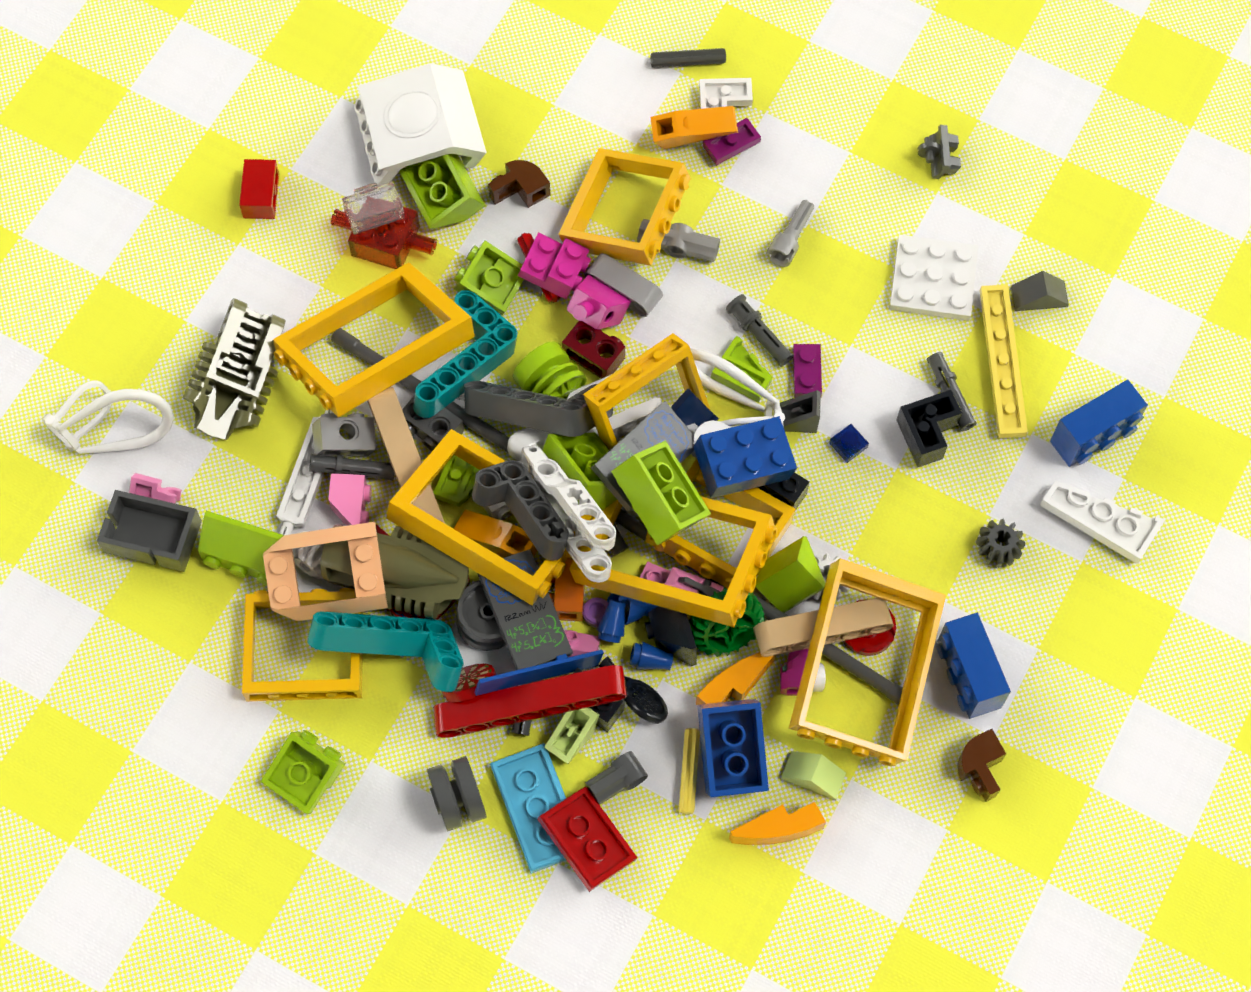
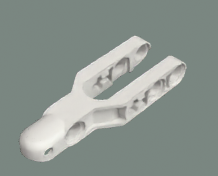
(621, 424)
(563, 497)

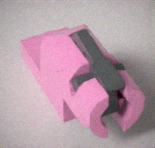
(680, 579)

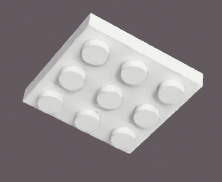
(934, 277)

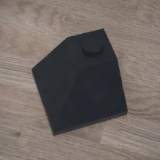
(672, 634)

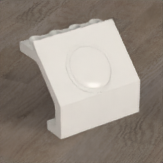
(417, 119)

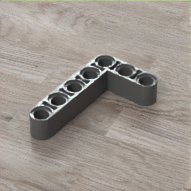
(530, 409)

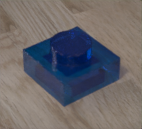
(849, 443)

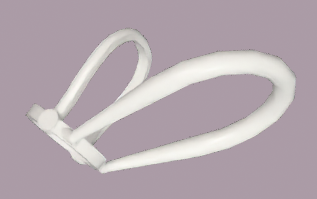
(736, 373)
(104, 402)

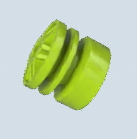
(548, 372)

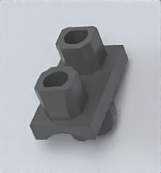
(937, 152)

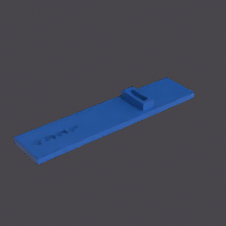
(560, 666)

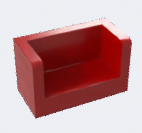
(259, 189)

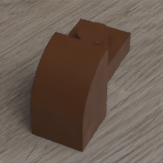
(520, 178)
(977, 758)

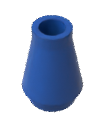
(613, 622)
(649, 657)

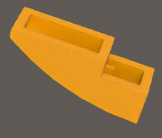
(736, 680)
(779, 827)

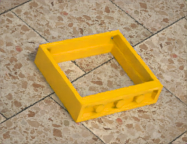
(592, 189)
(637, 374)
(706, 563)
(297, 689)

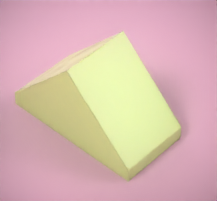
(572, 733)
(814, 773)

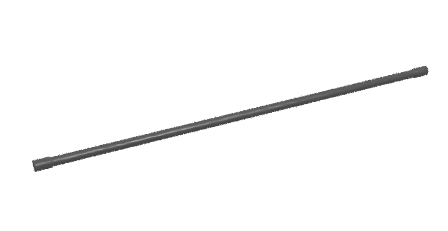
(354, 346)

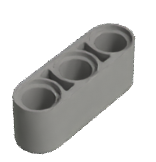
(639, 290)

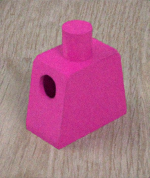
(595, 301)

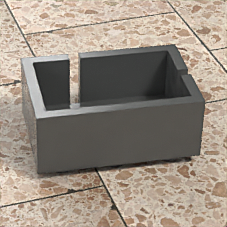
(149, 530)

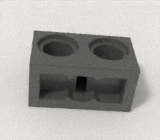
(427, 427)

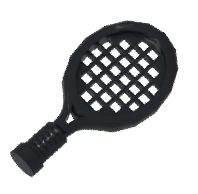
(635, 688)

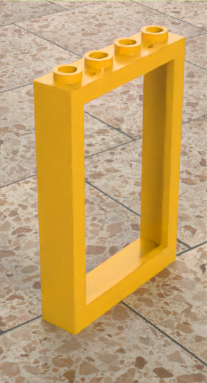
(392, 369)
(453, 543)
(894, 590)
(688, 602)

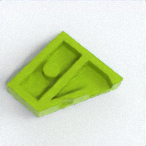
(747, 363)
(456, 482)

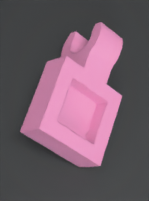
(151, 488)

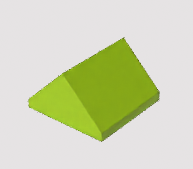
(790, 576)

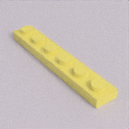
(1003, 361)

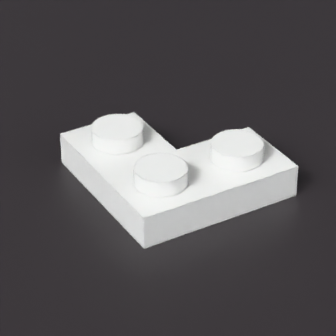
(725, 92)

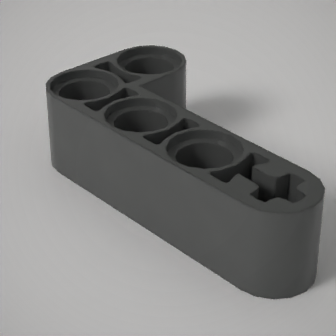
(515, 486)

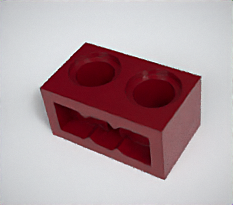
(589, 354)

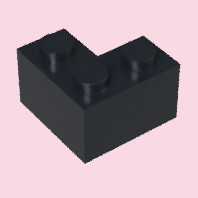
(924, 423)

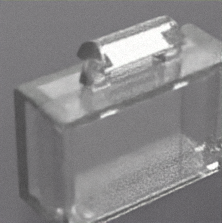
(372, 207)

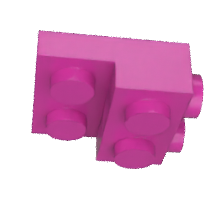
(555, 265)

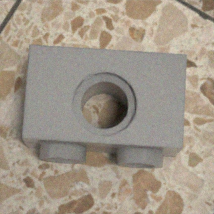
(330, 443)

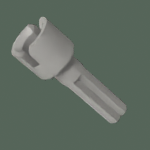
(785, 244)

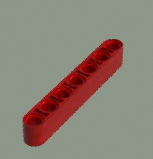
(530, 701)

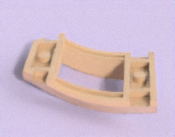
(365, 568)

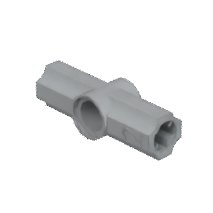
(684, 241)

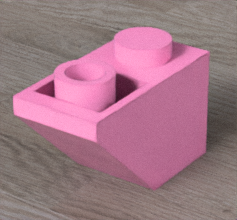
(349, 497)

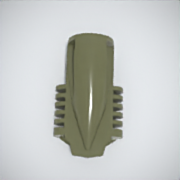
(234, 372)
(413, 573)

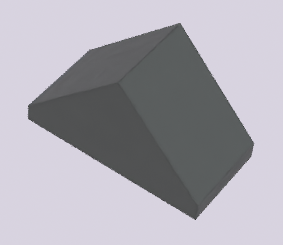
(1039, 292)
(802, 413)

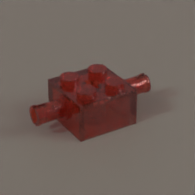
(387, 243)

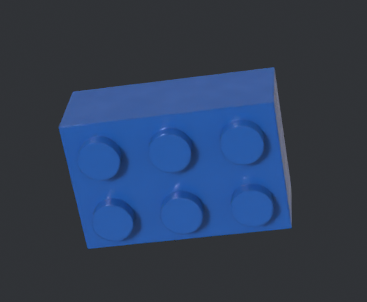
(1099, 424)
(744, 457)
(972, 666)
(733, 747)

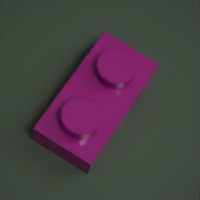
(730, 145)
(807, 368)

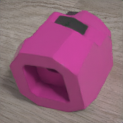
(792, 672)

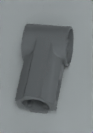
(623, 774)

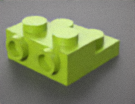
(490, 276)
(303, 770)

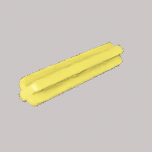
(689, 771)

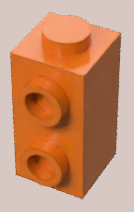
(568, 596)

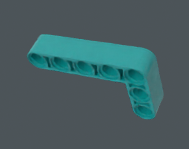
(494, 345)
(392, 636)

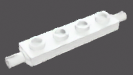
(301, 488)

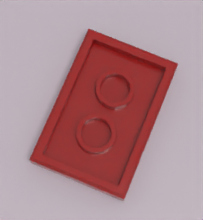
(587, 838)

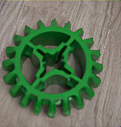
(720, 638)

